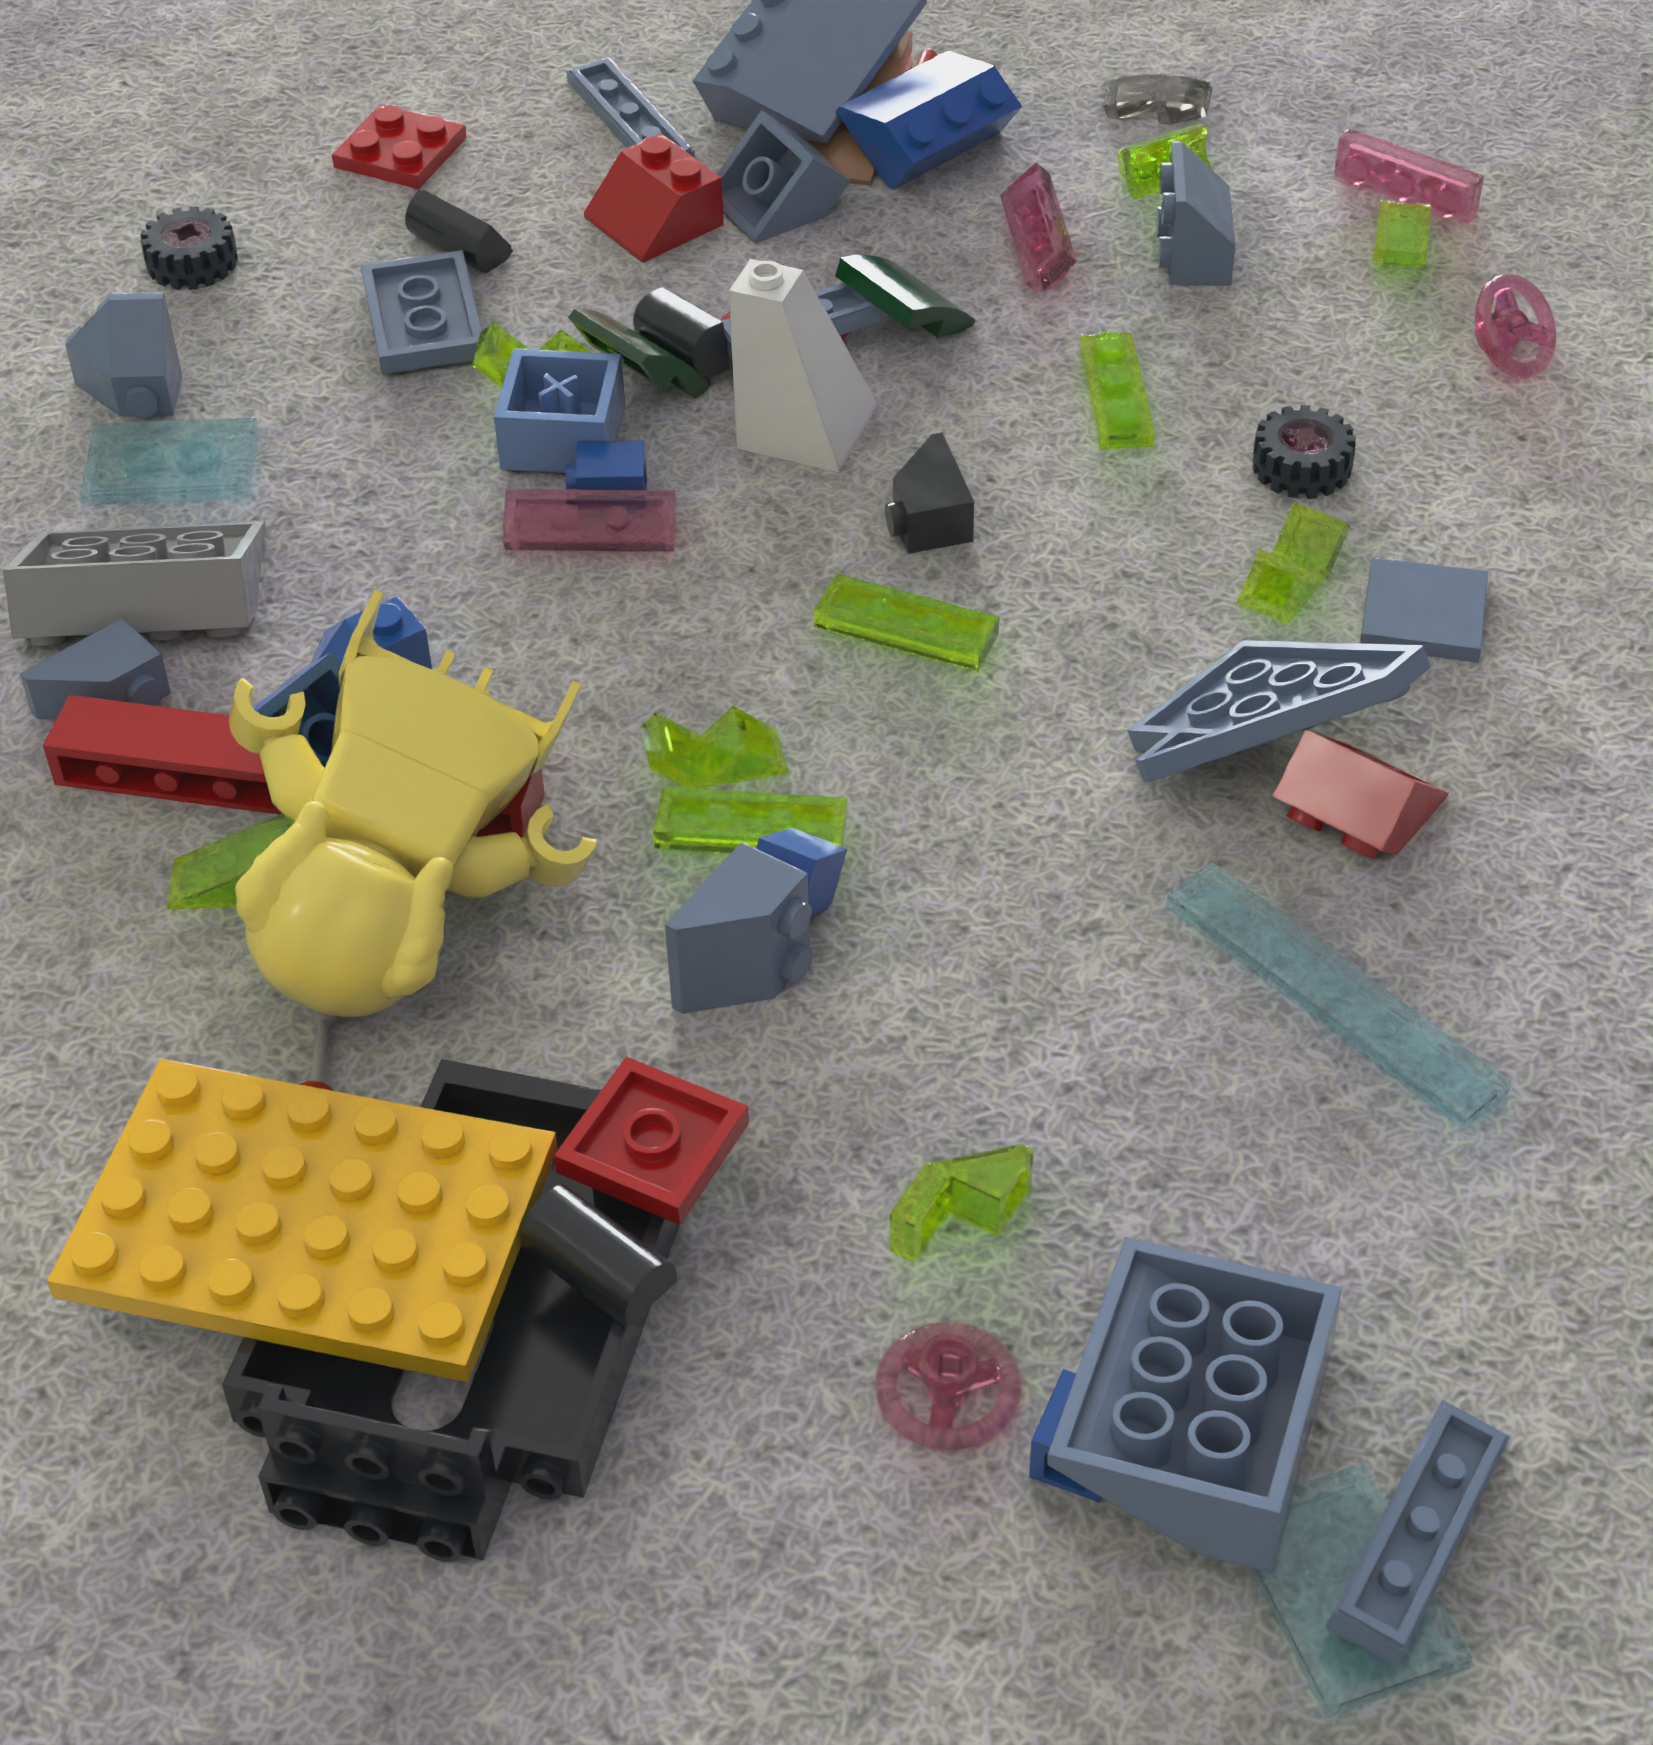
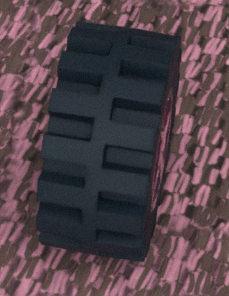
(189, 248)
(1304, 451)

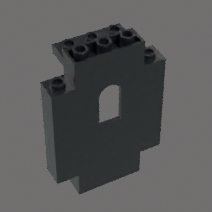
(530, 1410)

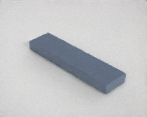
(621, 104)
(1418, 1534)

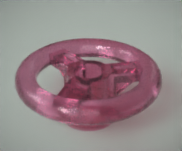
(1507, 325)
(948, 1351)

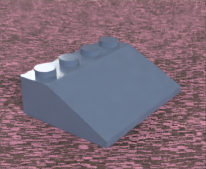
(801, 60)
(1199, 1398)

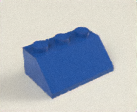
(929, 116)

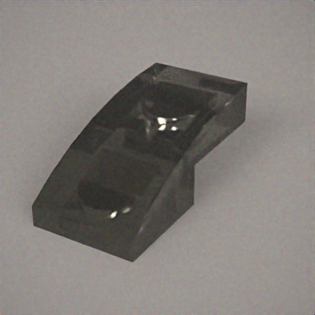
(1170, 96)

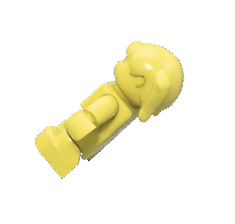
(418, 763)

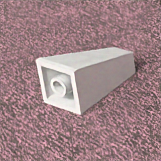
(792, 372)

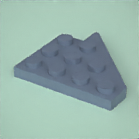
(1268, 693)

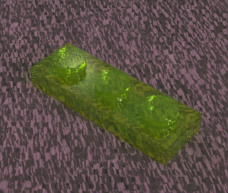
(1116, 391)
(906, 622)
(723, 819)

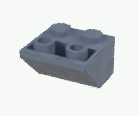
(1194, 222)

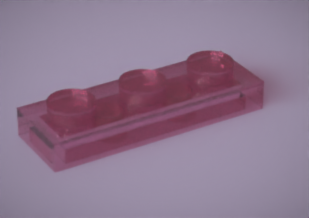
(1408, 175)
(1038, 228)
(589, 520)

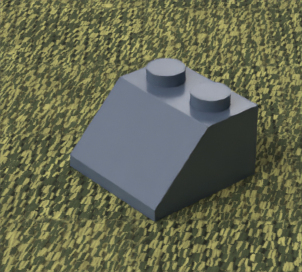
(777, 181)
(740, 934)

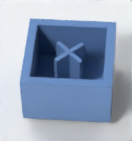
(554, 403)

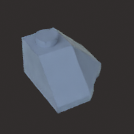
(128, 356)

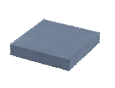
(1425, 607)

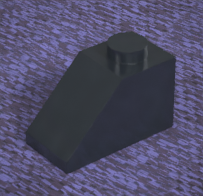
(931, 500)

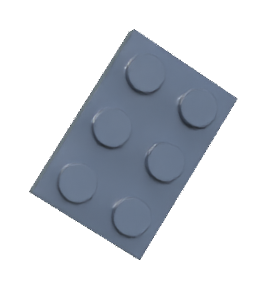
(422, 311)

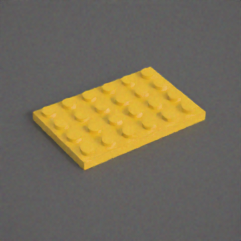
(307, 1219)

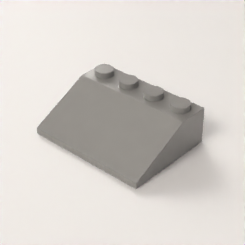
(146, 575)

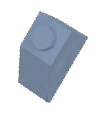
(105, 665)

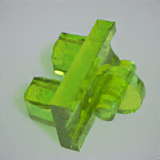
(1142, 160)

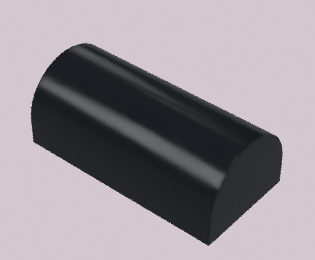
(456, 230)
(683, 331)
(595, 1255)

